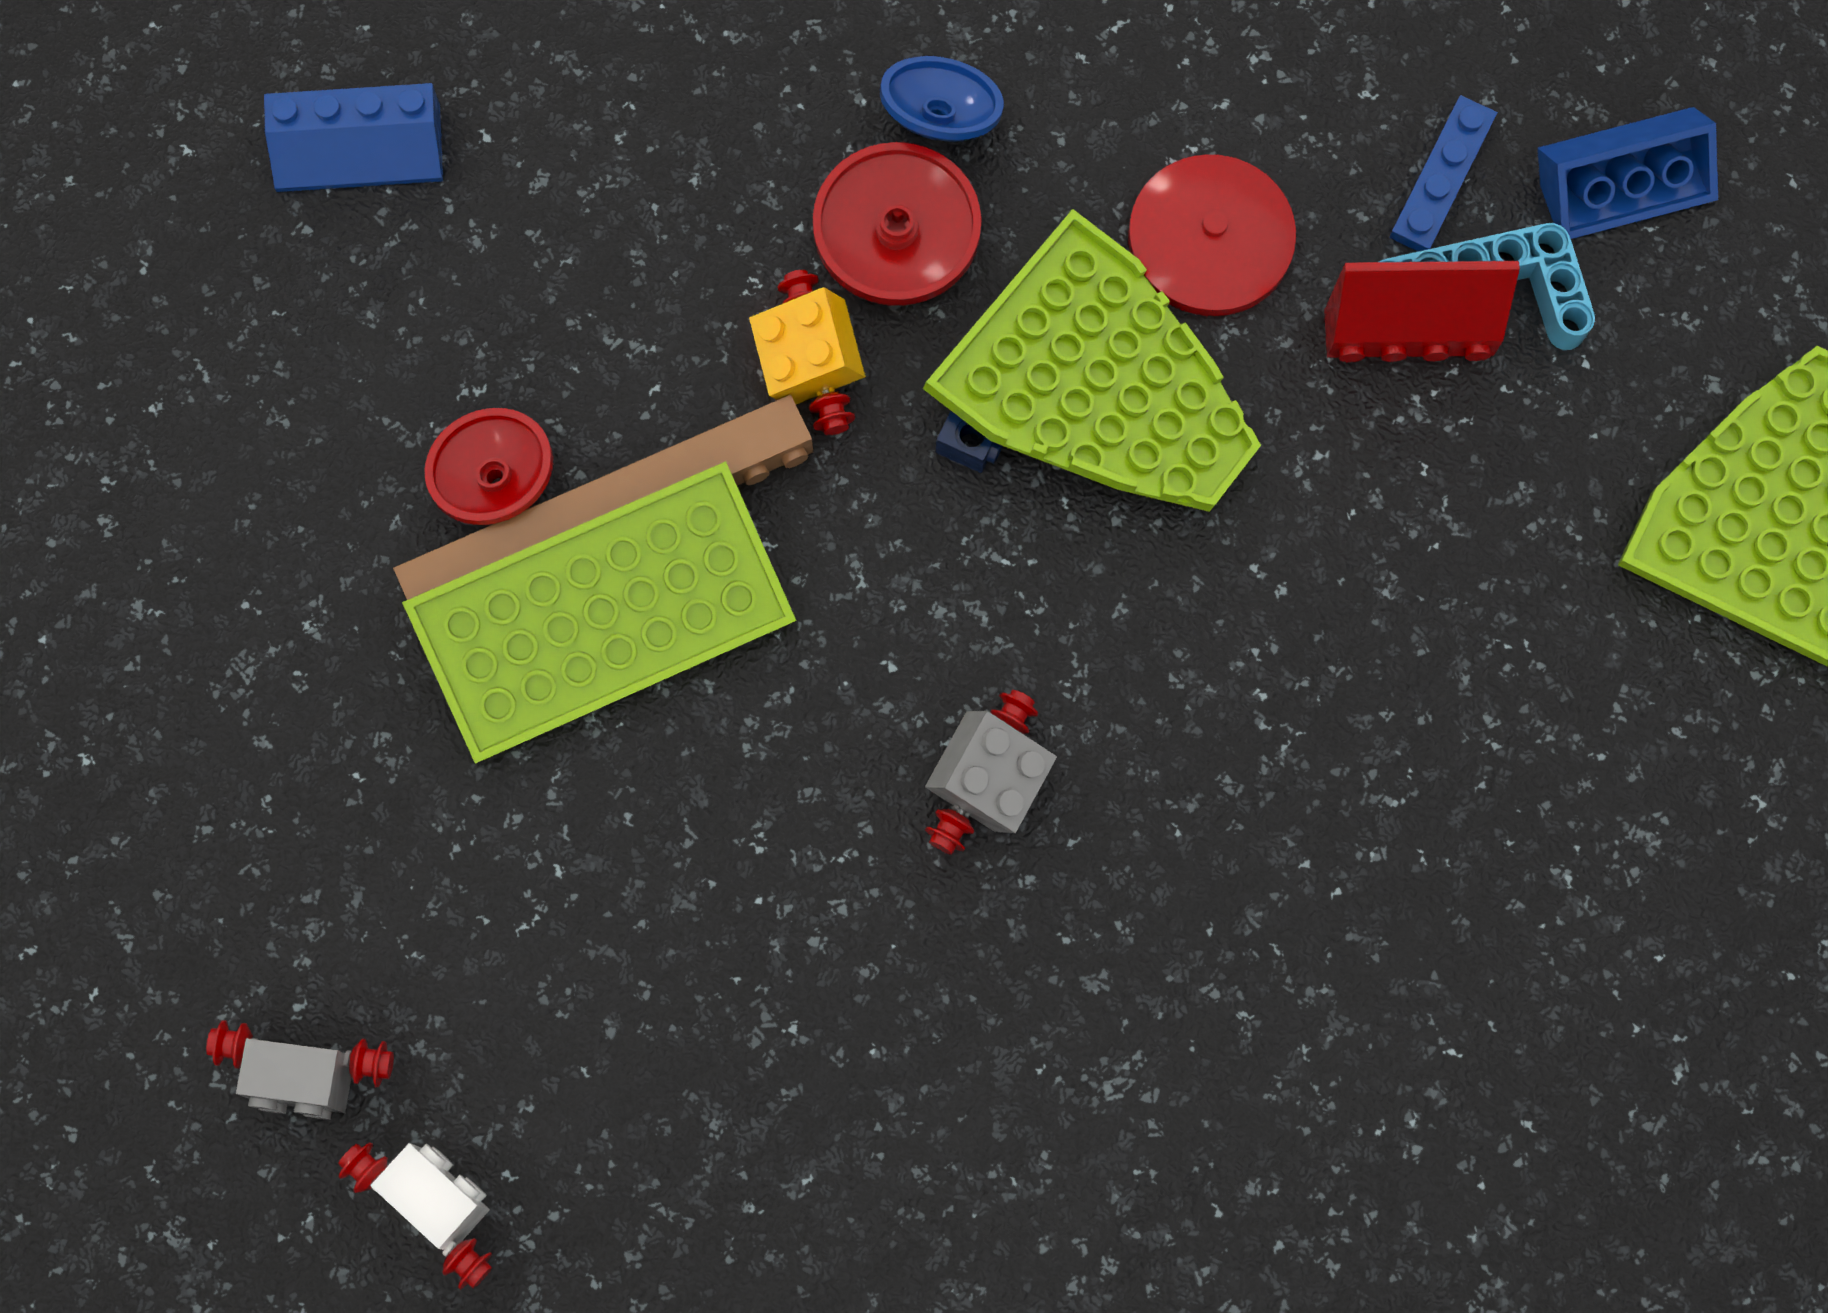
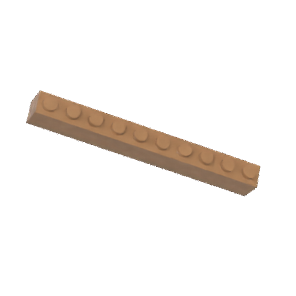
(748, 444)

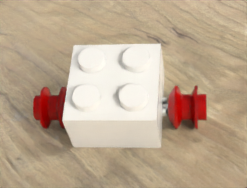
(430, 1199)

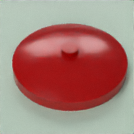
(896, 223)
(1212, 234)

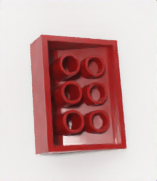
(1420, 310)

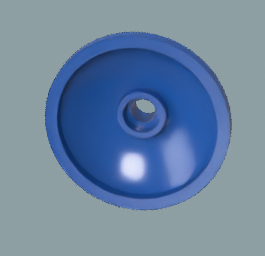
(941, 98)

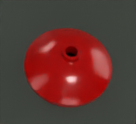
(484, 448)

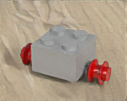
(988, 772)
(296, 1075)

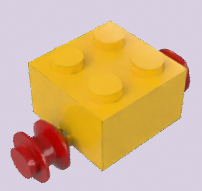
(809, 350)

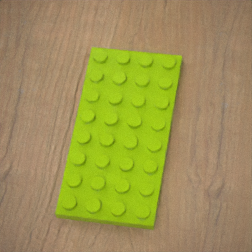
(599, 612)

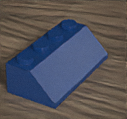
(354, 137)
(1630, 172)

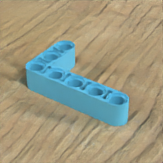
(1536, 265)

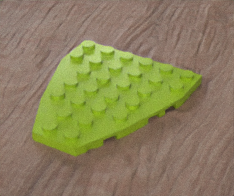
(1098, 376)
(1749, 515)

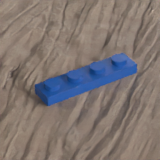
(1443, 174)

